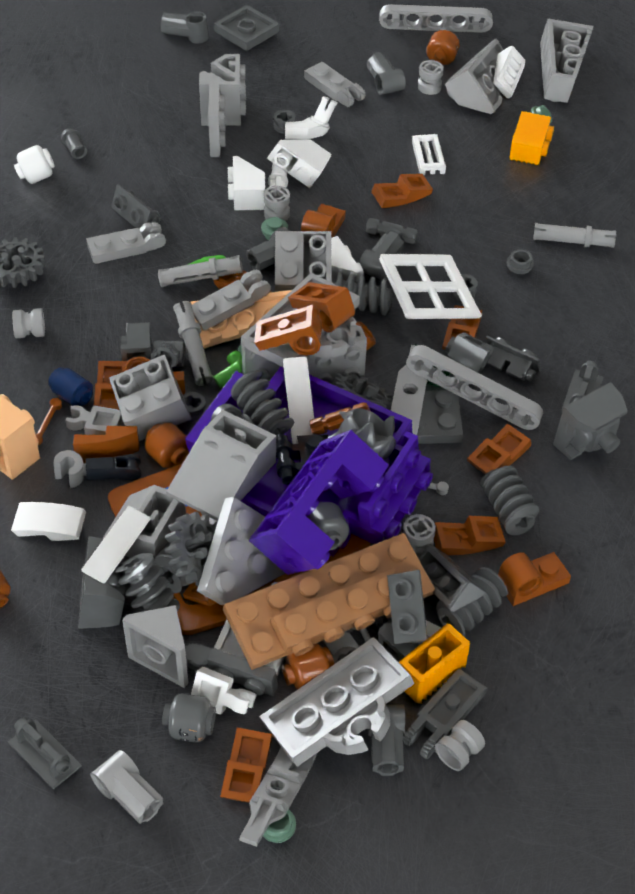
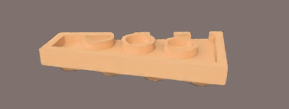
(241, 322)

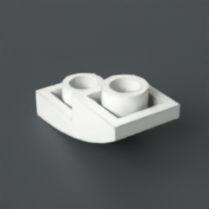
(48, 519)

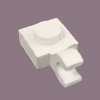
(220, 692)

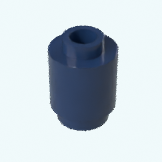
(70, 386)

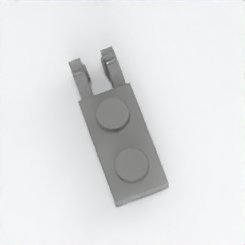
(334, 84)
(126, 243)
(230, 299)

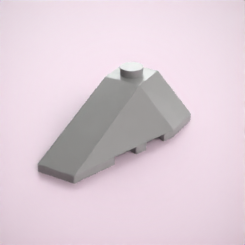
(473, 83)

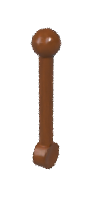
(55, 404)

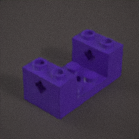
(337, 464)

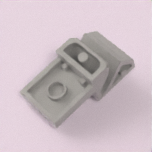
(222, 98)
(318, 367)

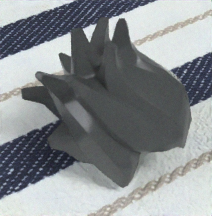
(371, 429)

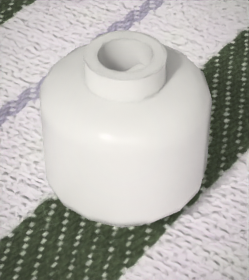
(34, 164)

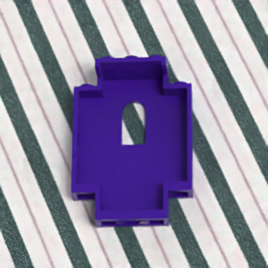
(370, 515)

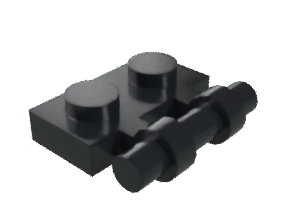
(301, 451)

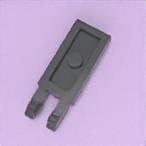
(257, 681)
(445, 709)

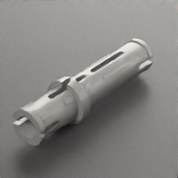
(575, 235)
(198, 271)
(190, 333)

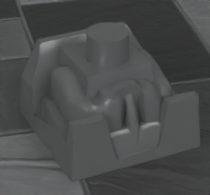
(591, 422)
(101, 602)

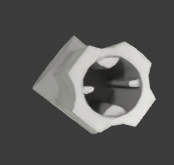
(121, 780)

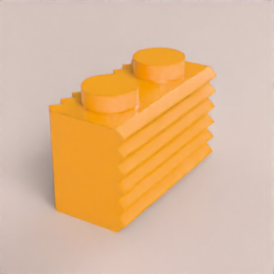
(531, 138)
(435, 661)

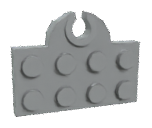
(329, 346)
(339, 705)

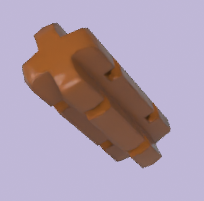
(332, 420)

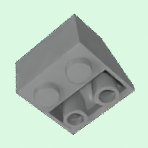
(299, 255)
(149, 396)
(162, 511)

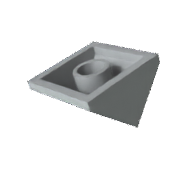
(157, 642)

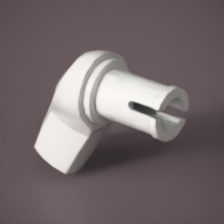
(312, 126)

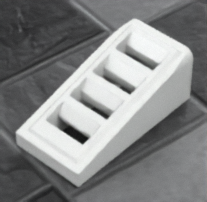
(508, 70)

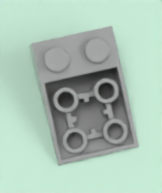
(223, 464)

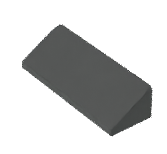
(450, 581)

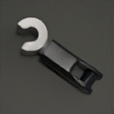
(104, 468)

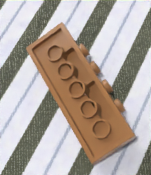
(321, 602)

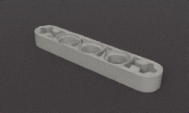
(426, 12)
(466, 376)

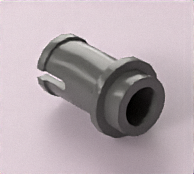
(72, 139)

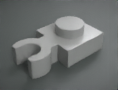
(94, 421)

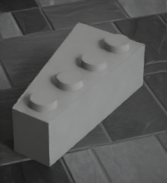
(561, 56)

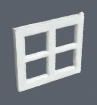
(401, 288)

